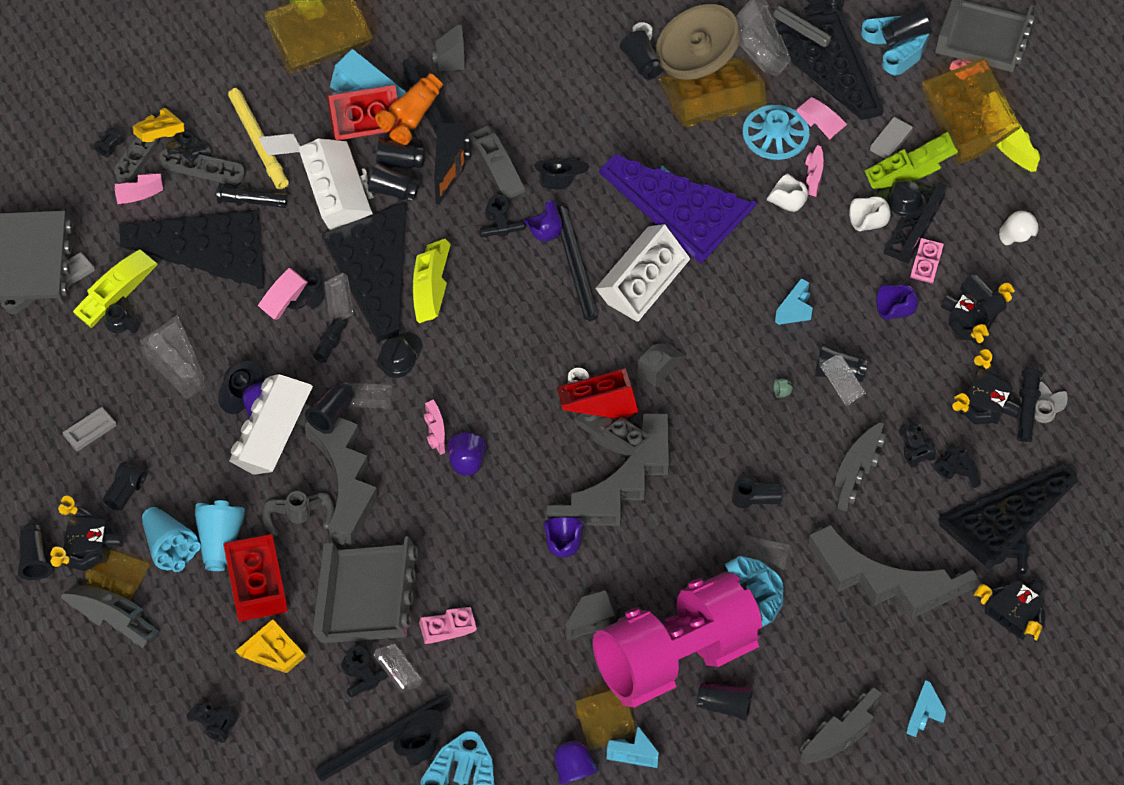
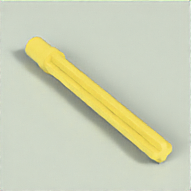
(272, 166)

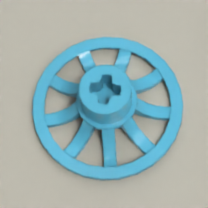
(776, 126)

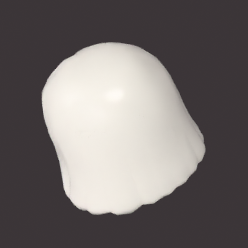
(789, 193)
(873, 210)
(1018, 227)

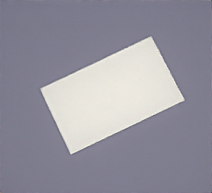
(279, 144)

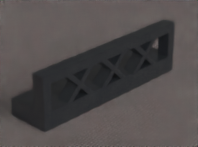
(438, 111)
(919, 225)

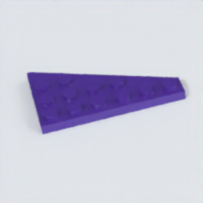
(693, 213)

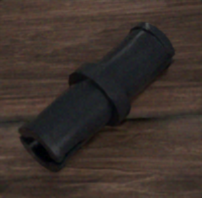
(329, 340)

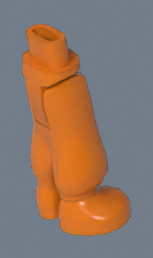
(409, 109)

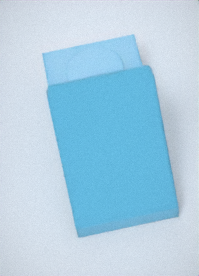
(794, 306)
(926, 706)
(639, 753)

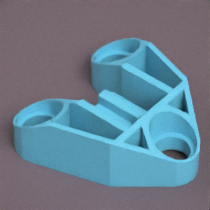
(902, 55)
(762, 582)
(442, 766)

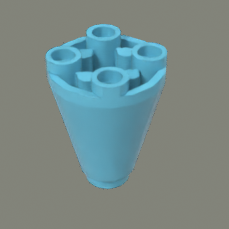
(217, 526)
(168, 540)

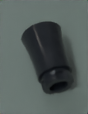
(906, 27)
(641, 54)
(398, 155)
(393, 183)
(856, 364)
(330, 407)
(34, 553)
(726, 699)

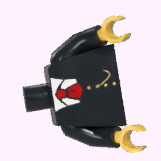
(965, 320)
(987, 396)
(86, 539)
(1015, 607)

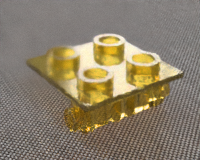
(119, 574)
(604, 719)

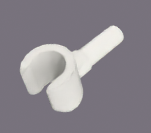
(364, 179)

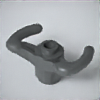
(297, 508)

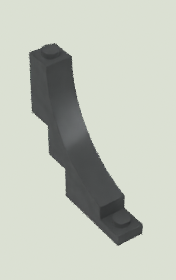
(354, 497)
(602, 502)
(914, 589)

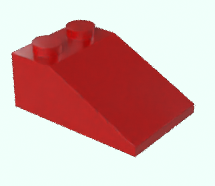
(354, 111)
(600, 395)
(255, 578)

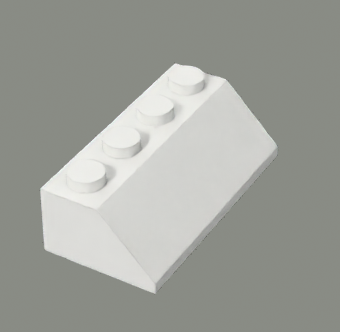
(335, 182)
(643, 272)
(269, 424)

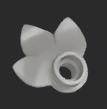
(1050, 403)

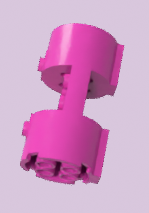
(642, 654)

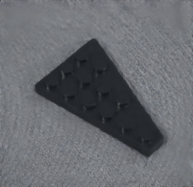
(834, 67)
(213, 243)
(373, 260)
(1000, 520)

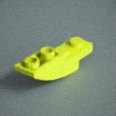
(1020, 150)
(428, 280)
(113, 285)

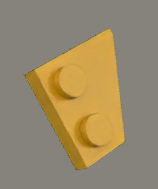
(161, 126)
(272, 649)

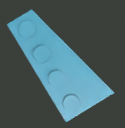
(357, 73)

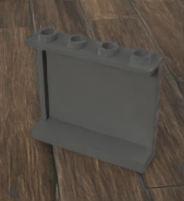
(984, 32)
(34, 255)
(365, 593)

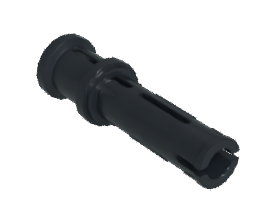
(240, 195)
(1029, 394)

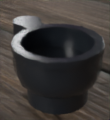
(118, 320)

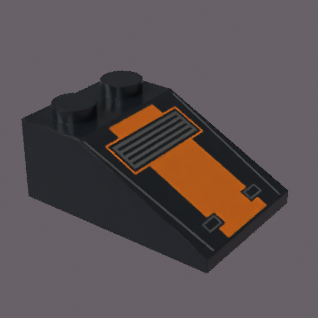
(450, 158)

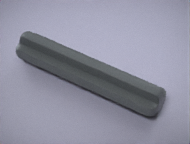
(802, 26)

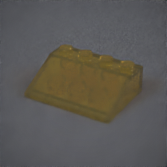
(316, 31)
(721, 93)
(970, 109)

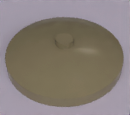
(698, 41)

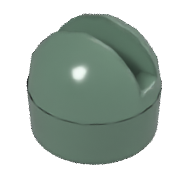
(782, 387)

